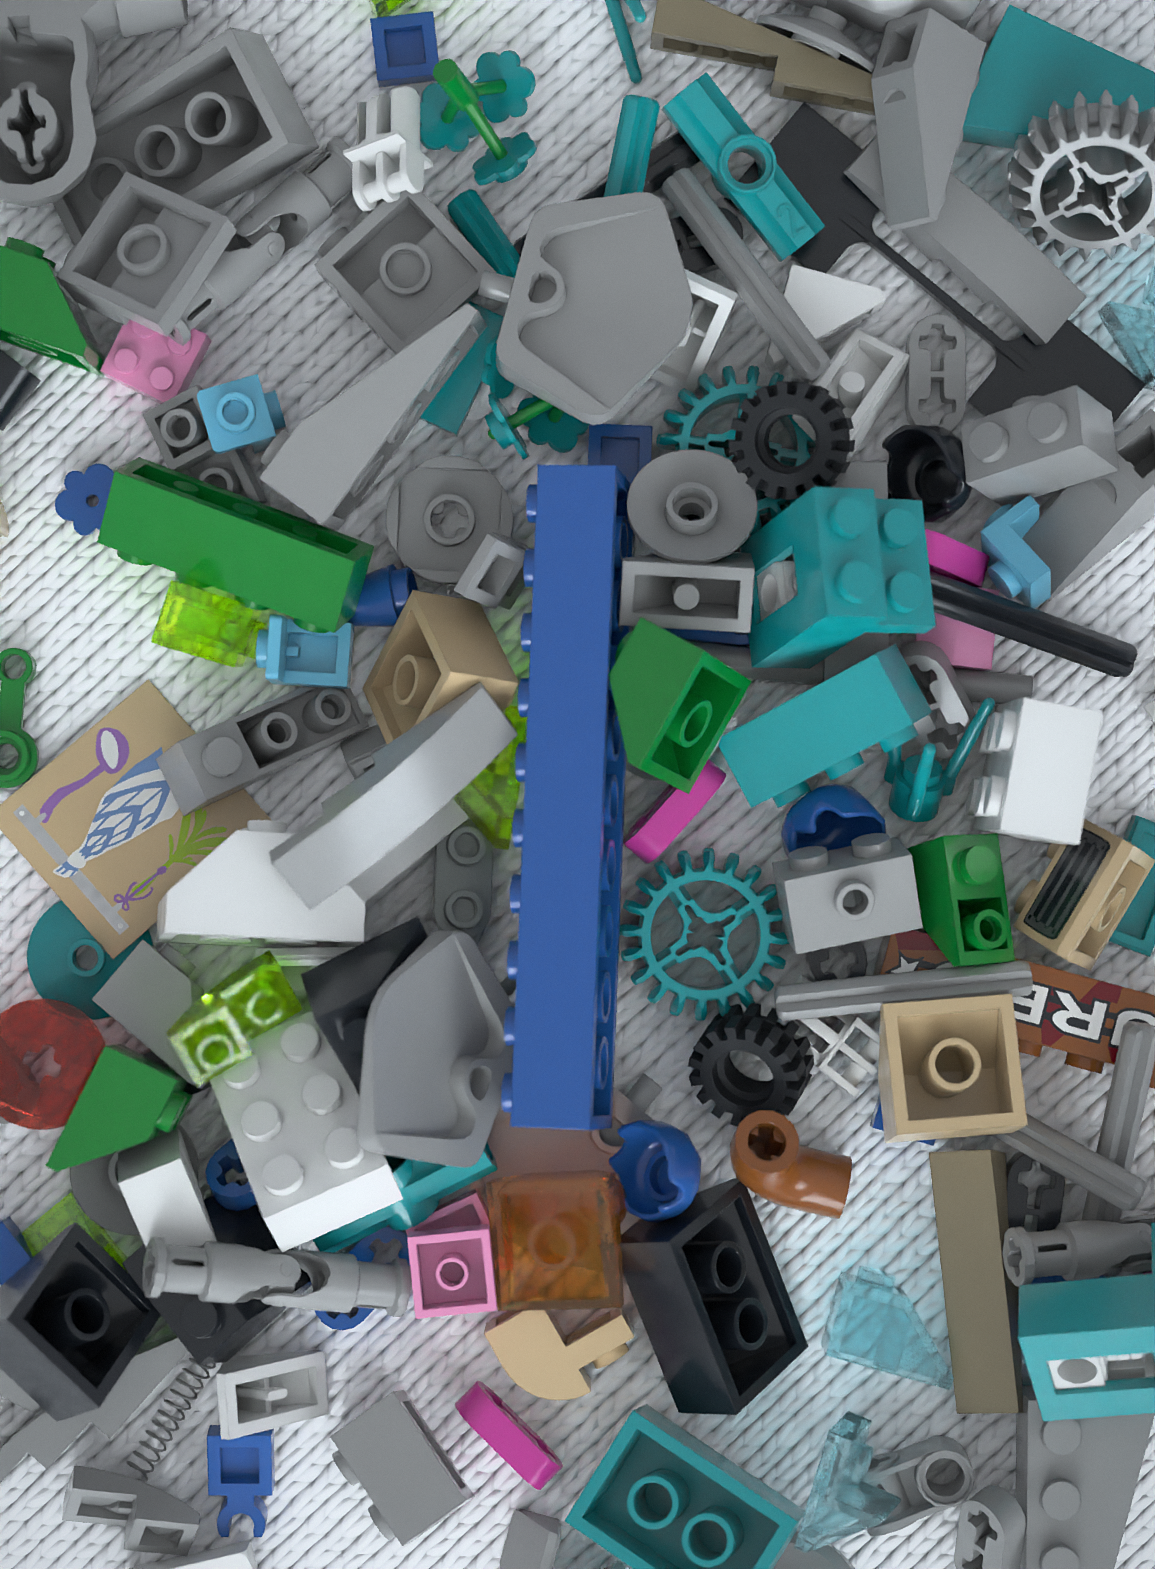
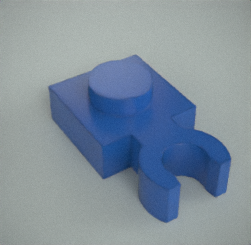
(242, 1472)

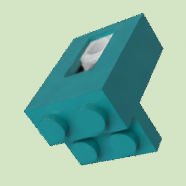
(834, 571)
(1091, 1345)

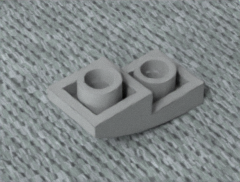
(187, 447)

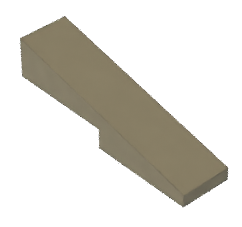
(799, 71)
(976, 1288)

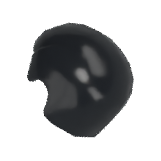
(928, 467)

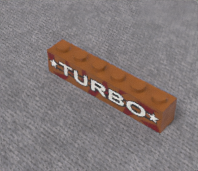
(1060, 1013)

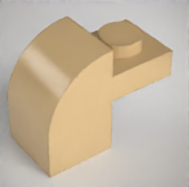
(547, 1360)

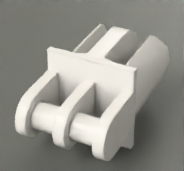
(387, 148)
(834, 1041)

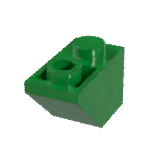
(964, 898)

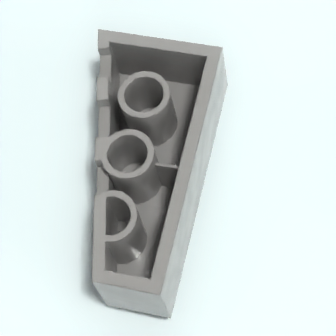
(1076, 1485)

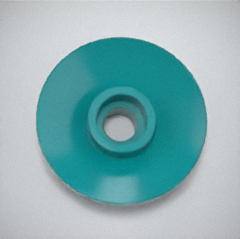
(54, 963)

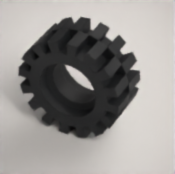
(753, 433)
(765, 1039)

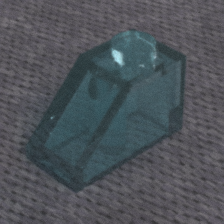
(881, 1330)

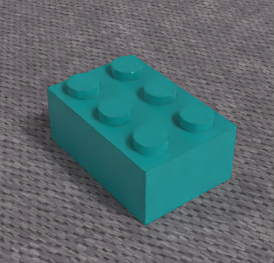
(680, 1503)

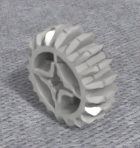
(1085, 200)

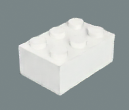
(1035, 771)
(297, 1135)

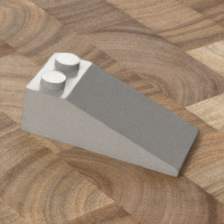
(197, 130)
(351, 439)

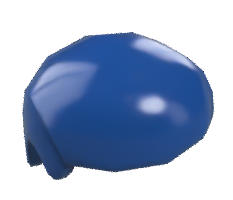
(830, 819)
(656, 1169)

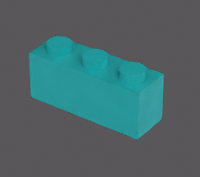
(826, 729)

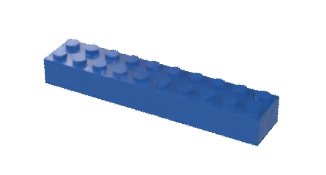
(571, 805)

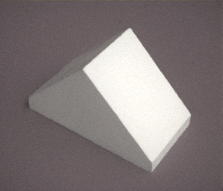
(825, 306)
(710, 315)
(164, 1192)
(270, 1391)

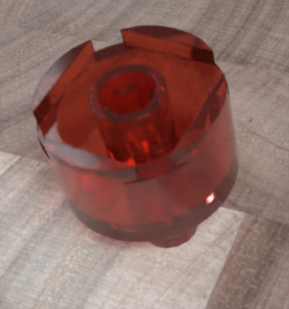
(76, 1049)

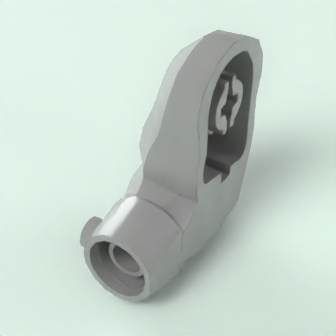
(50, 82)

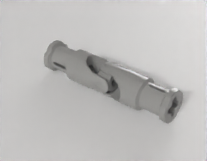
(303, 205)
(1079, 1249)
(244, 1273)

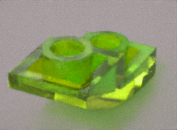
(238, 1009)

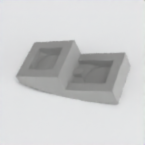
(495, 572)
(150, 1516)

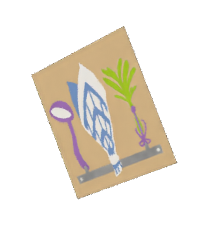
(109, 826)

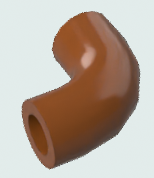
(779, 1169)

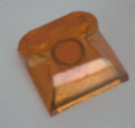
(557, 1240)

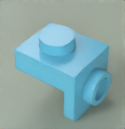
(240, 415)
(1012, 563)
(305, 657)

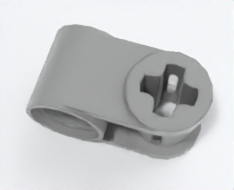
(905, 1476)

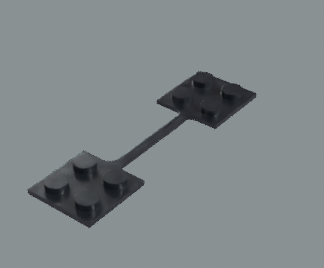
(814, 160)

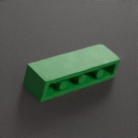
(234, 545)

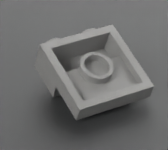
(145, 255)
(402, 268)

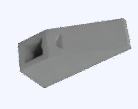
(920, 107)
(1100, 512)
(258, 744)

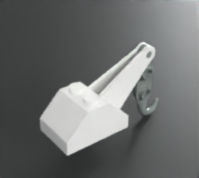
(246, 902)

